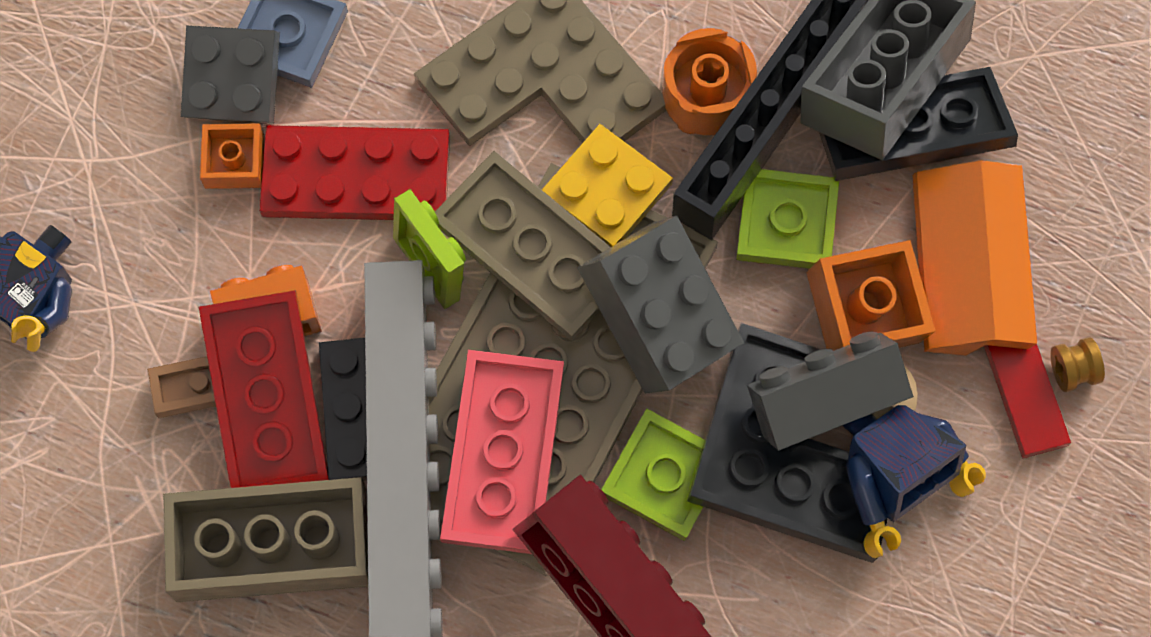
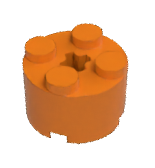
(699, 58)

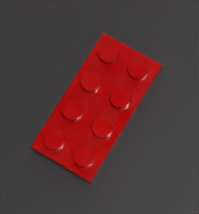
(351, 170)
(264, 391)

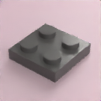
(230, 74)

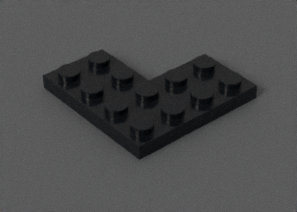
(786, 490)

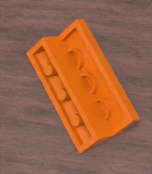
(975, 256)

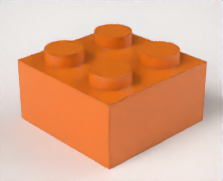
(231, 156)

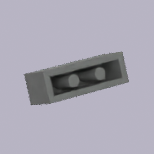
(829, 389)

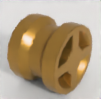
(1077, 364)

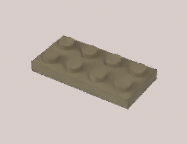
(524, 242)

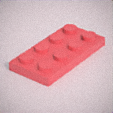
(501, 448)

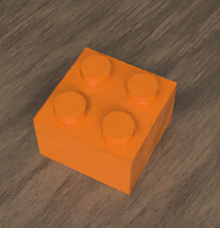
(871, 292)

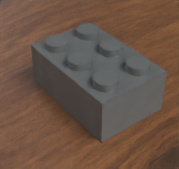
(661, 305)

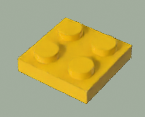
(608, 186)

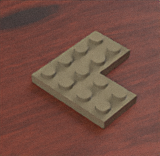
(544, 51)

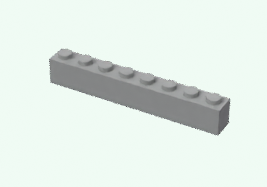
(399, 451)

